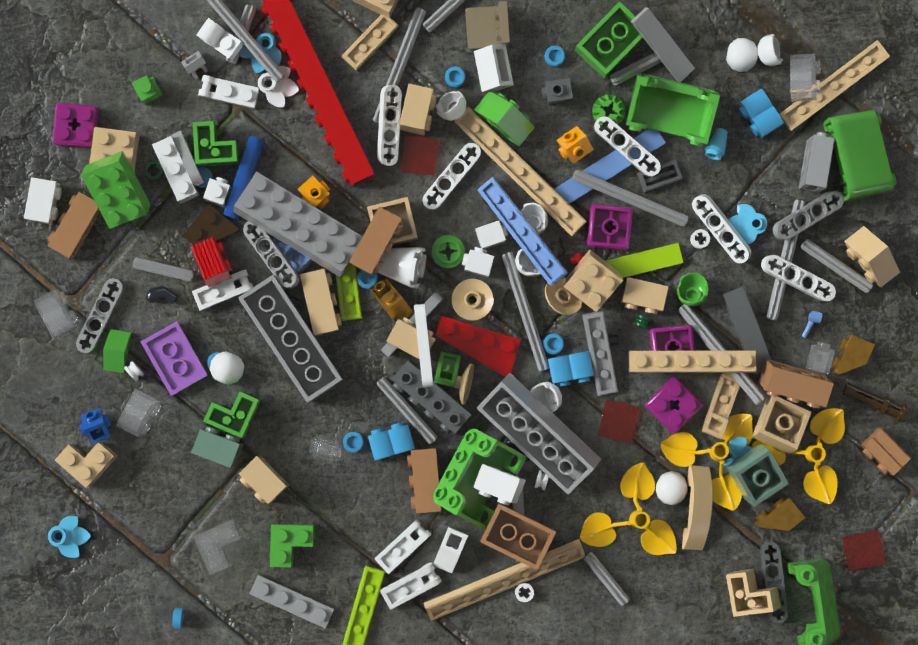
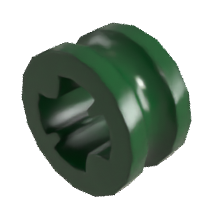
(158, 175)
(642, 322)

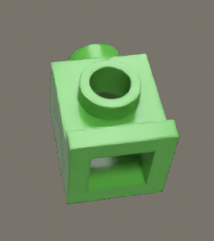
(147, 89)

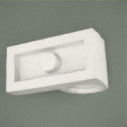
(220, 39)

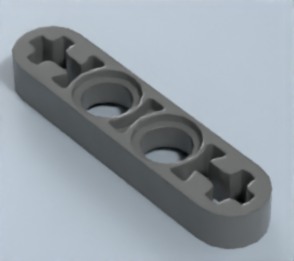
(777, 581)

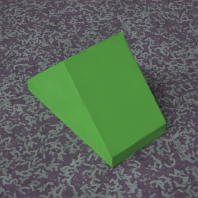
(116, 351)
(447, 369)

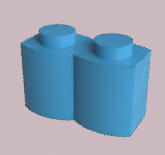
(760, 114)
(571, 367)
(391, 441)

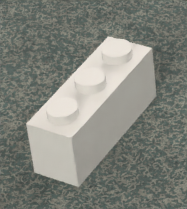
(175, 170)

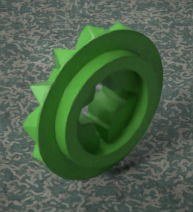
(605, 101)
(440, 245)

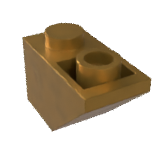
(391, 300)
(854, 354)
(781, 517)

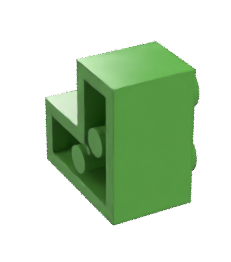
(505, 117)
(209, 151)
(236, 420)
(287, 536)

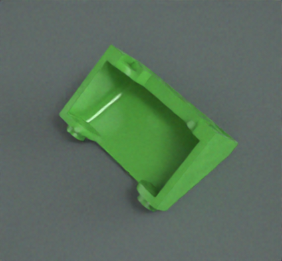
(672, 108)
(860, 154)
(818, 576)

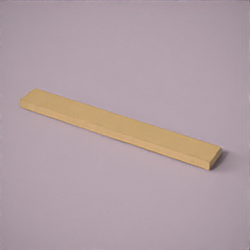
(520, 171)
(503, 580)

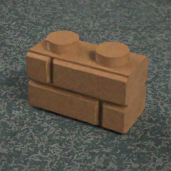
(885, 452)

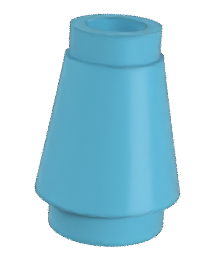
(716, 146)

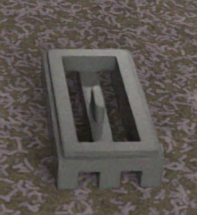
(643, 181)

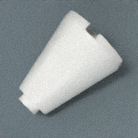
(404, 265)

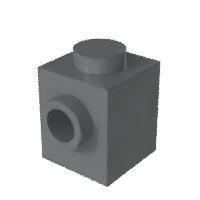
(557, 91)

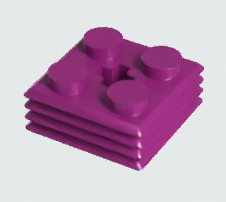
(66, 115)
(619, 217)
(680, 335)
(674, 419)

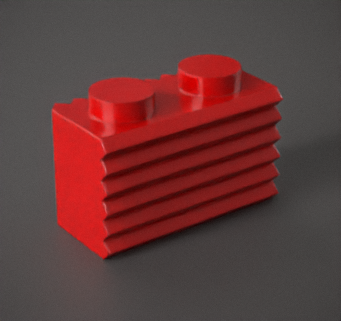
(211, 261)

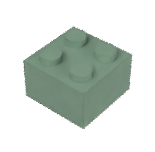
(217, 448)
(757, 475)

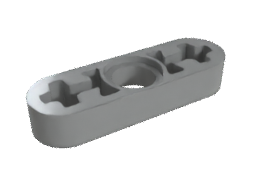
(187, 158)

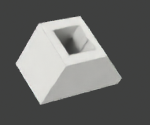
(450, 549)

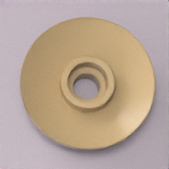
(480, 291)
(561, 299)
(464, 383)

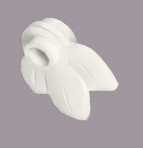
(278, 91)

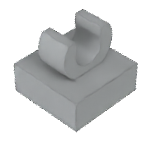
(194, 62)

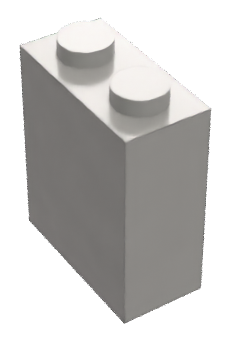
(816, 162)

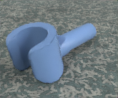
(815, 317)

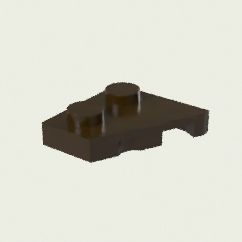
(209, 224)

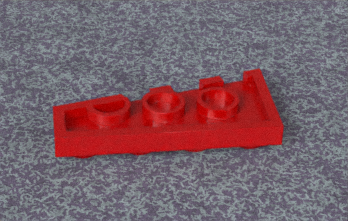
(486, 346)

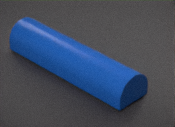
(244, 174)

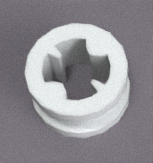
(704, 234)
(134, 371)
(541, 480)
(522, 598)

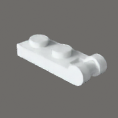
(229, 92)
(208, 297)
(402, 547)
(410, 586)

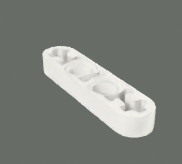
(392, 125)
(625, 148)
(451, 176)
(724, 226)
(797, 280)
(423, 345)

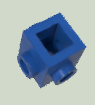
(95, 426)

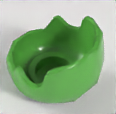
(692, 289)

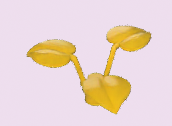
(681, 452)
(822, 482)
(659, 536)

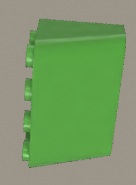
(456, 486)

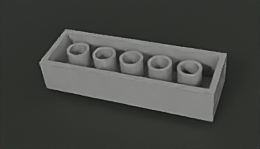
(297, 224)
(290, 339)
(539, 433)

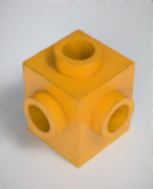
(574, 145)
(312, 186)

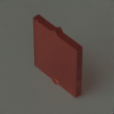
(419, 155)
(618, 421)
(863, 550)

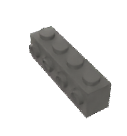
(433, 398)

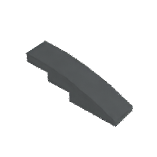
(746, 325)

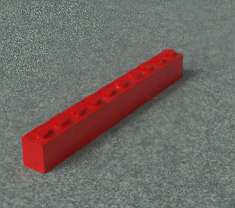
(320, 92)

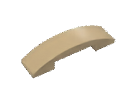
(721, 406)
(699, 509)

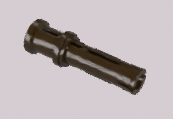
(884, 405)

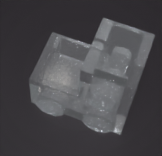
(212, 544)

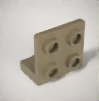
(487, 26)

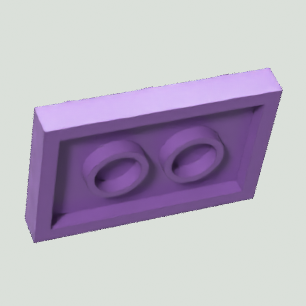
(174, 358)

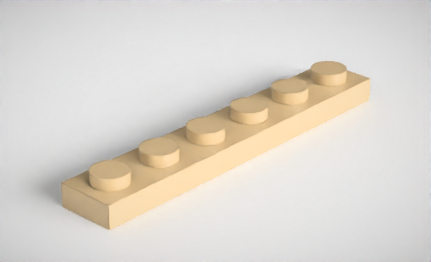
(835, 84)
(692, 361)

